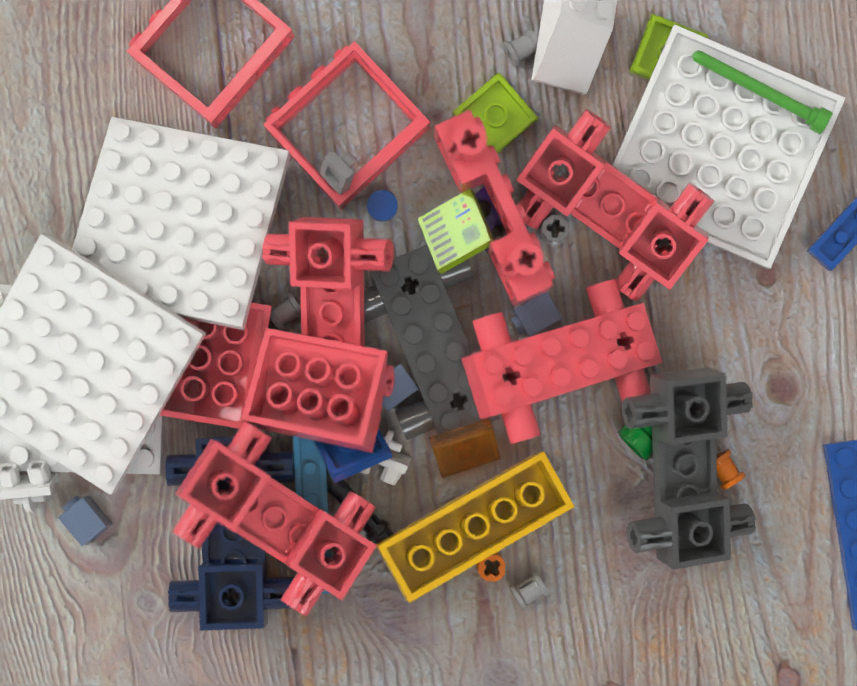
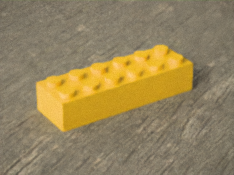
(474, 526)

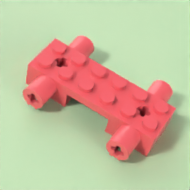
(473, 163)
(614, 206)
(331, 280)
(560, 360)
(275, 519)

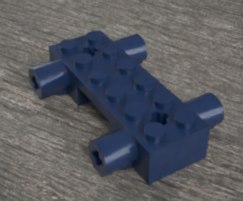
(229, 558)

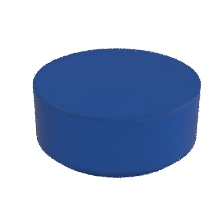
(382, 205)

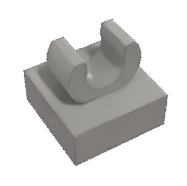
(339, 171)

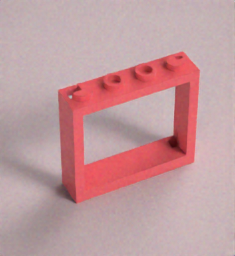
(321, 79)
(239, 84)

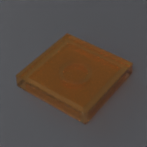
(465, 448)

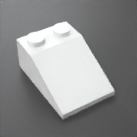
(572, 42)

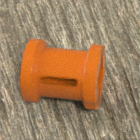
(727, 470)
(489, 575)

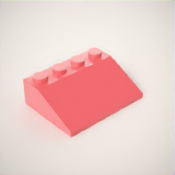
(220, 372)
(317, 390)

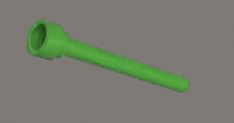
(815, 117)

